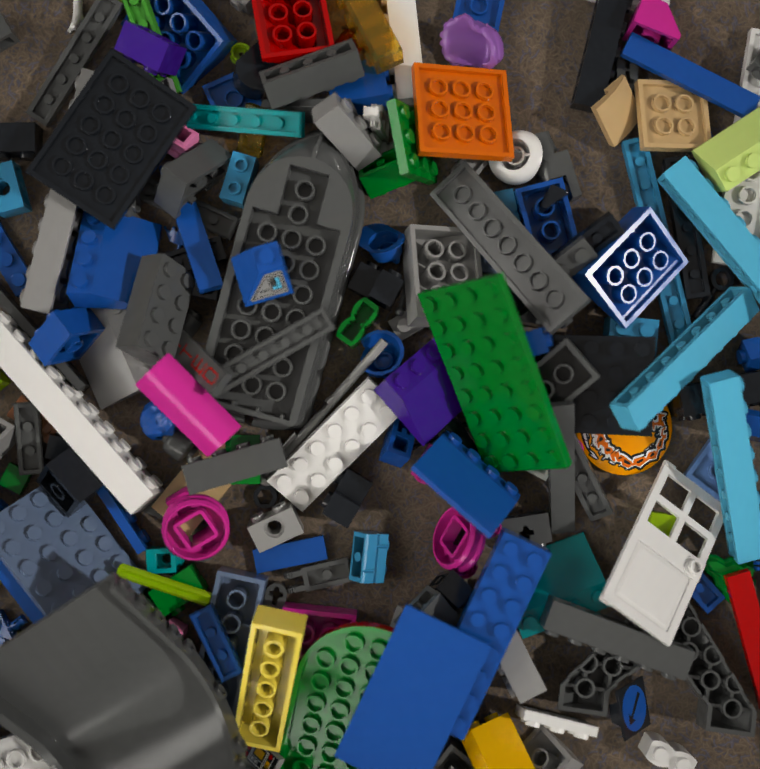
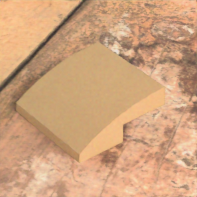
(616, 111)

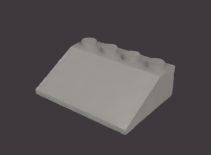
(435, 259)
(109, 369)

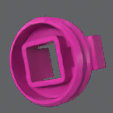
(206, 541)
(466, 554)

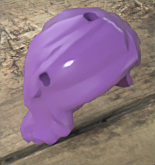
(471, 43)

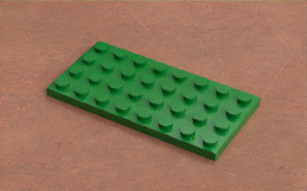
(495, 374)

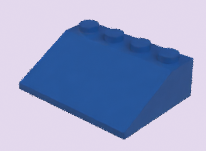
(197, 30)
(109, 260)
(632, 267)
(467, 483)

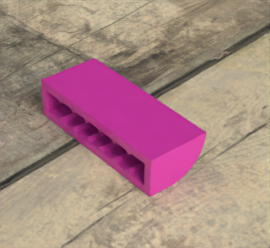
(188, 405)

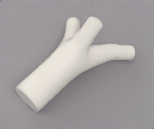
(77, 16)

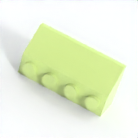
(731, 153)

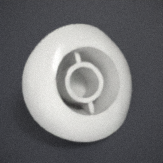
(526, 160)

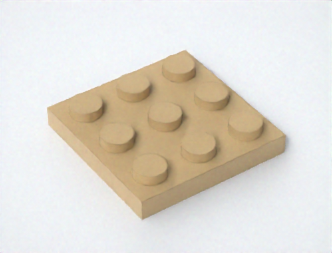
(670, 117)

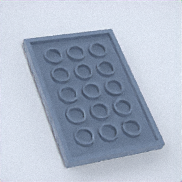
(57, 554)

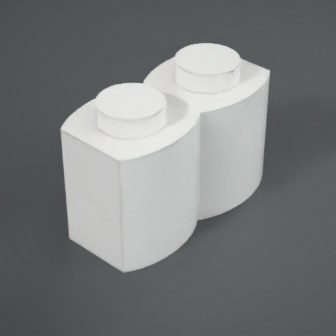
(665, 753)

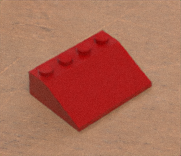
(291, 28)

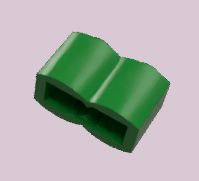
(362, 317)

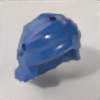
(155, 422)

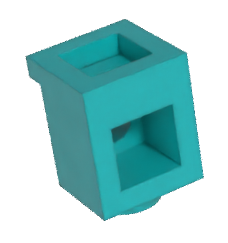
(156, 563)

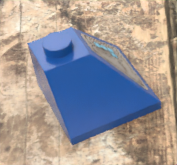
(262, 274)

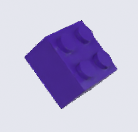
(150, 49)

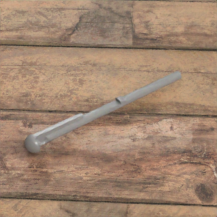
(296, 439)

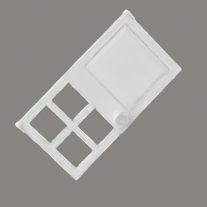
(653, 571)

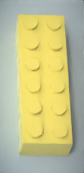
(269, 676)

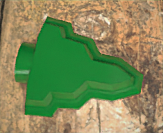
(718, 567)

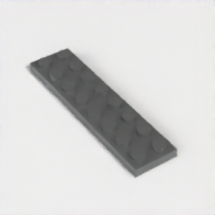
(509, 248)

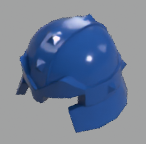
(389, 358)

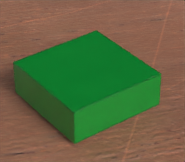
(14, 481)

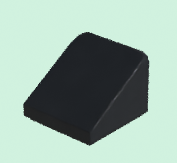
(553, 195)

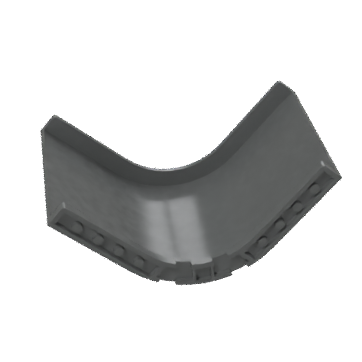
(115, 689)

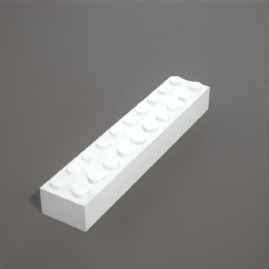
(77, 421)

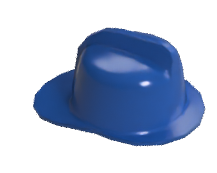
(382, 242)

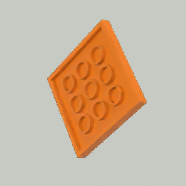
(462, 112)

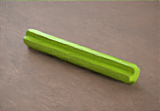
(164, 584)

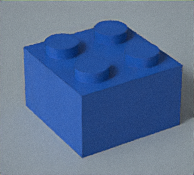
(66, 335)

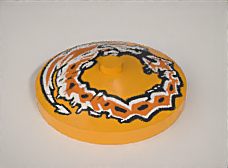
(629, 453)

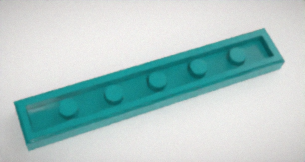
(248, 120)

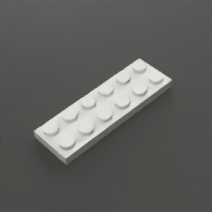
(333, 446)

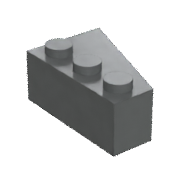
(190, 174)

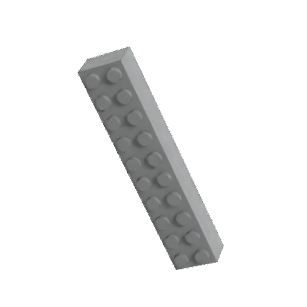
(55, 245)

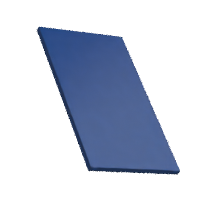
(413, 695)

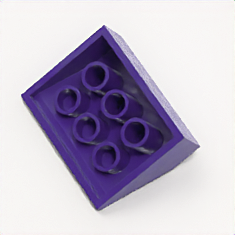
(421, 393)

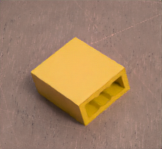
(496, 744)

